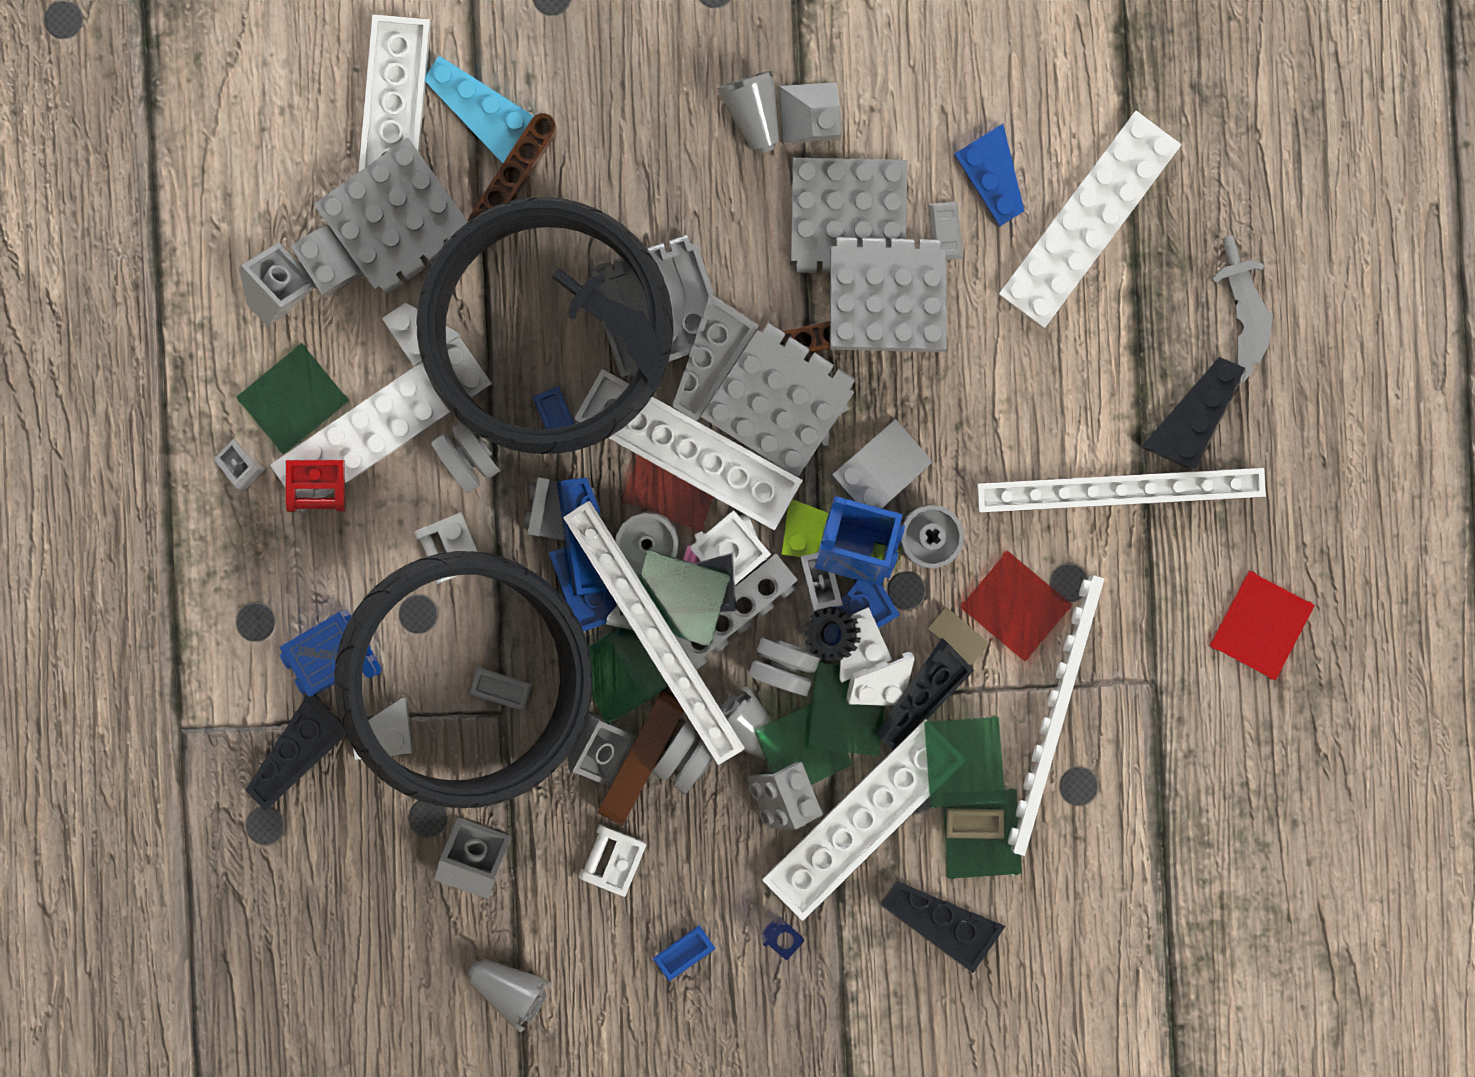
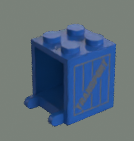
(850, 539)
(315, 652)

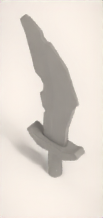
(1249, 308)

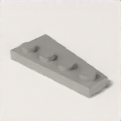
(716, 348)

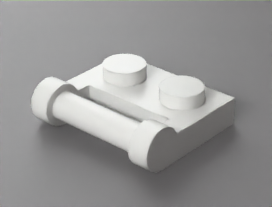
(453, 533)
(622, 862)

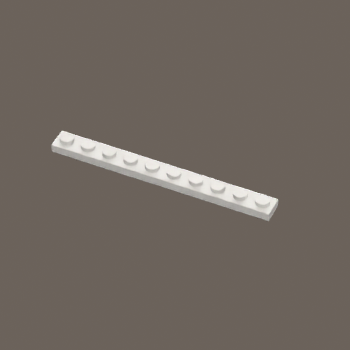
(1121, 490)
(653, 632)
(1051, 726)

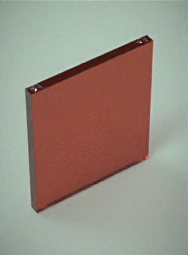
(667, 494)
(1016, 605)

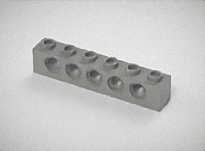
(784, 585)

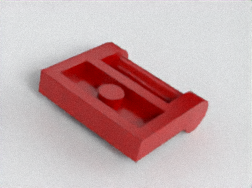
(315, 475)

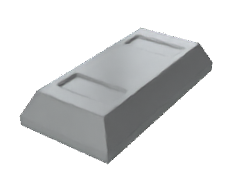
(946, 228)
(500, 689)

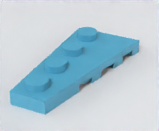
(481, 109)

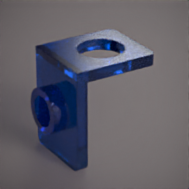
(772, 932)

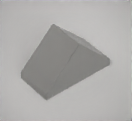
(239, 465)
(821, 585)

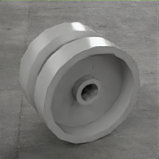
(463, 458)
(646, 526)
(947, 542)
(784, 665)
(683, 755)

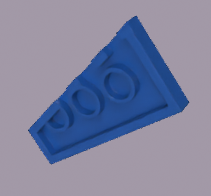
(582, 572)

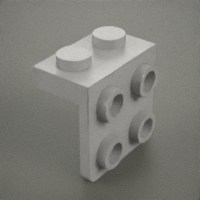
(546, 513)
(785, 797)

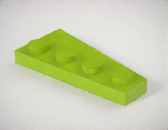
(805, 531)

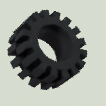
(848, 634)

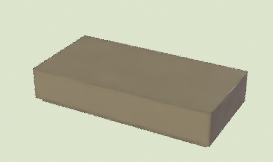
(958, 635)
(975, 823)

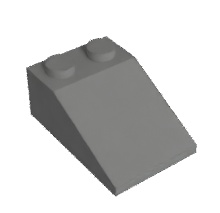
(882, 467)

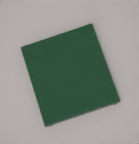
(292, 398)
(685, 595)
(622, 674)
(835, 722)
(786, 742)
(964, 761)
(984, 856)

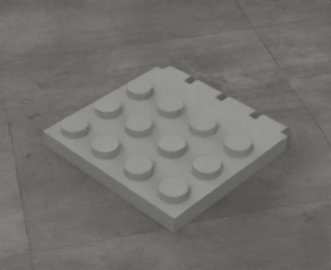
(844, 201)
(392, 216)
(687, 288)
(888, 295)
(779, 399)

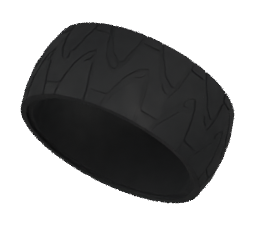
(458, 255)
(552, 745)

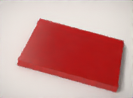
(1262, 625)

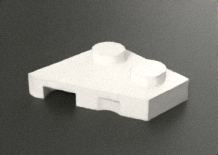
(404, 329)
(881, 683)
(393, 729)

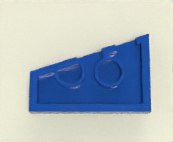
(992, 174)
(859, 597)
(588, 608)

